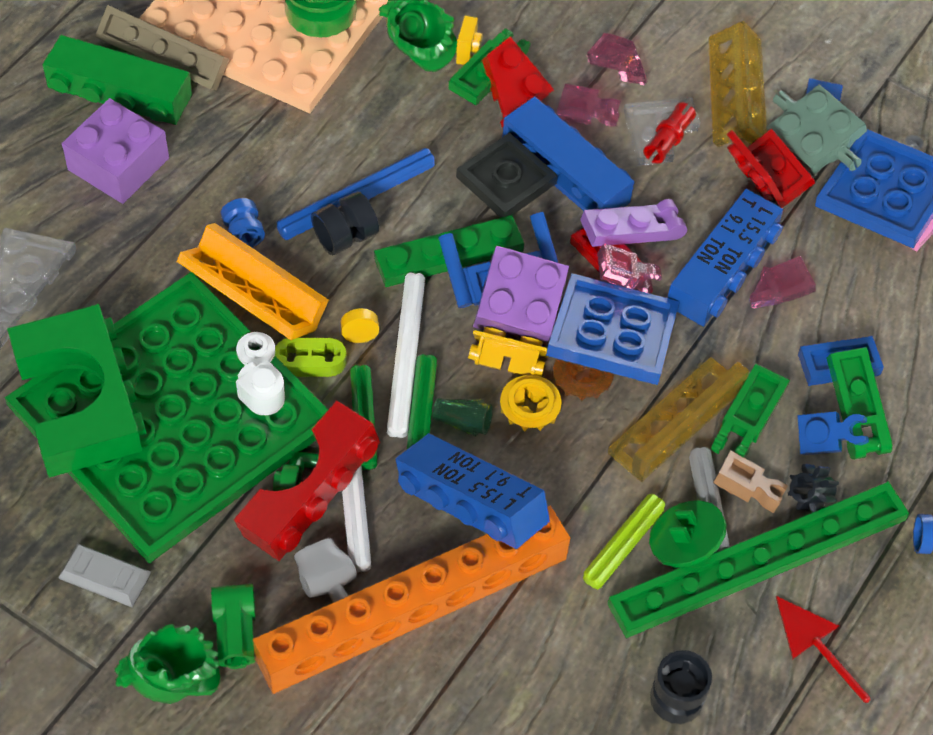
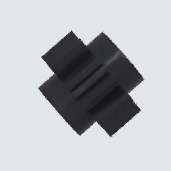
(813, 488)

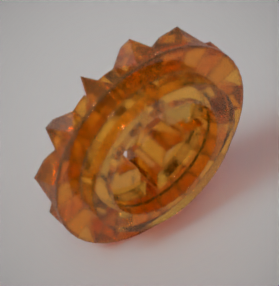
(565, 377)

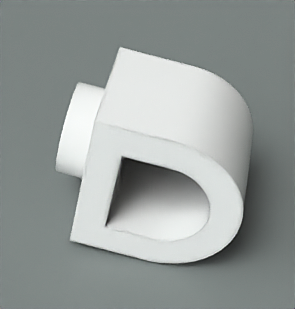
(261, 388)

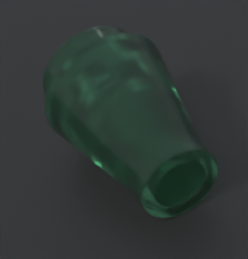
(467, 415)

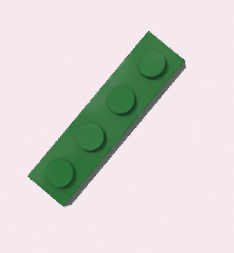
(131, 81)

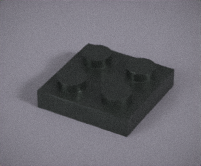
(506, 176)

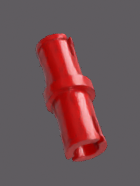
(669, 132)

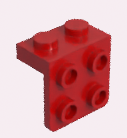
(771, 167)

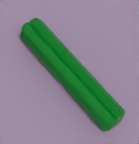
(422, 398)
(363, 401)

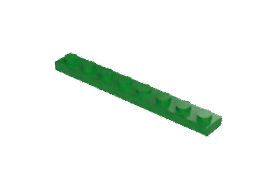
(757, 559)

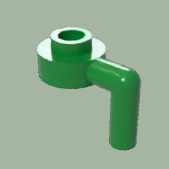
(292, 473)

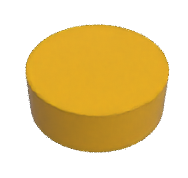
(359, 325)

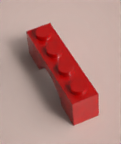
(279, 518)

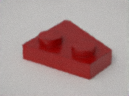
(513, 77)

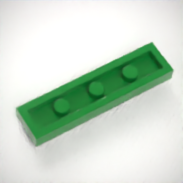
(425, 256)

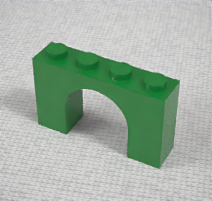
(105, 427)

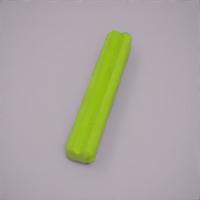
(623, 541)

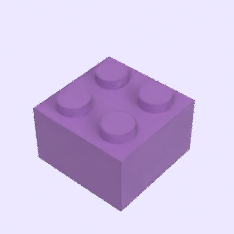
(115, 150)
(521, 295)

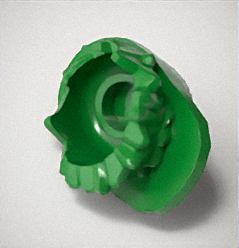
(421, 32)
(170, 665)

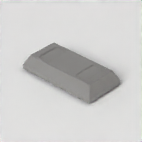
(104, 575)

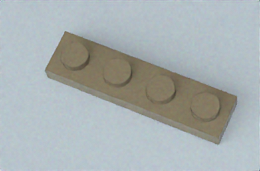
(161, 47)

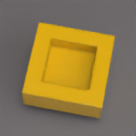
(468, 40)

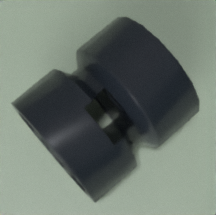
(342, 224)
(680, 686)

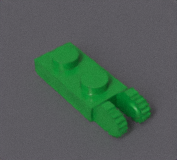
(471, 79)
(751, 409)

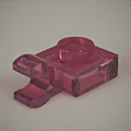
(583, 104)
(624, 269)

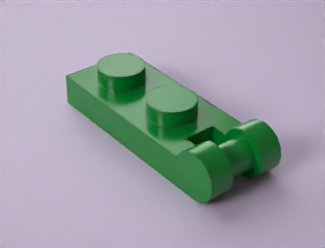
(859, 394)

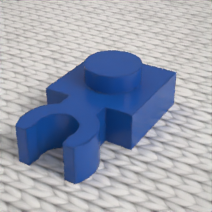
(824, 432)

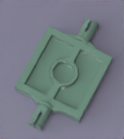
(818, 129)

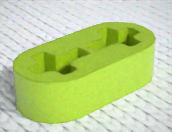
(311, 356)

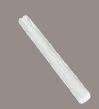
(406, 355)

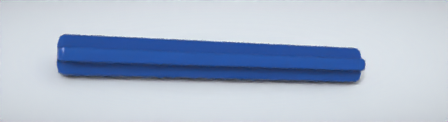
(369, 186)

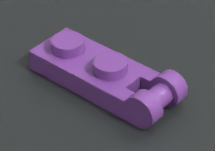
(633, 224)

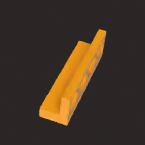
(256, 282)

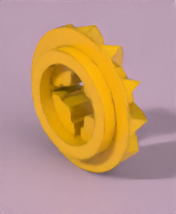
(538, 390)

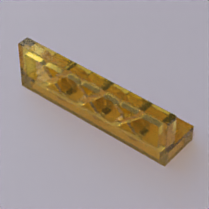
(744, 79)
(682, 424)

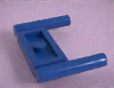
(469, 281)

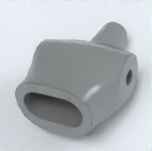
(324, 570)

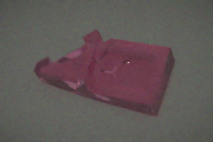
(618, 54)
(782, 284)

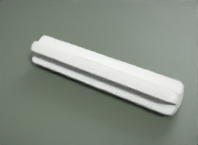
(356, 523)

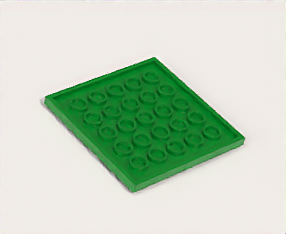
(200, 436)

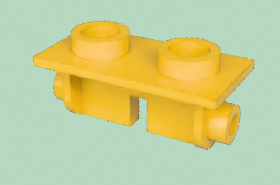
(494, 347)

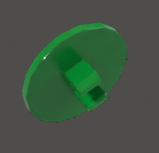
(687, 533)

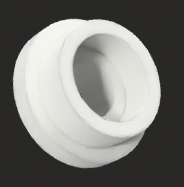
(255, 339)

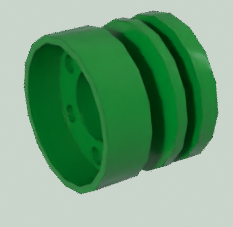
(320, 17)

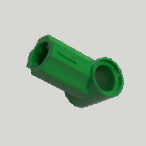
(234, 616)

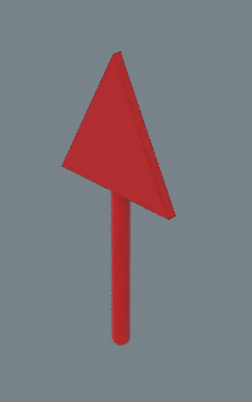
(807, 629)

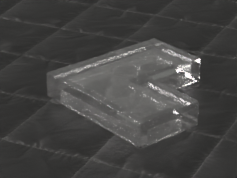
(644, 118)

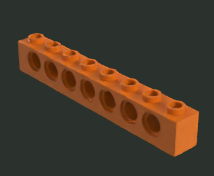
(403, 604)

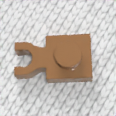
(746, 480)

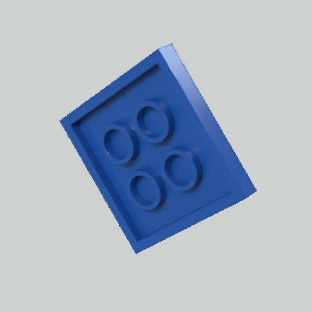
(886, 192)
(613, 329)

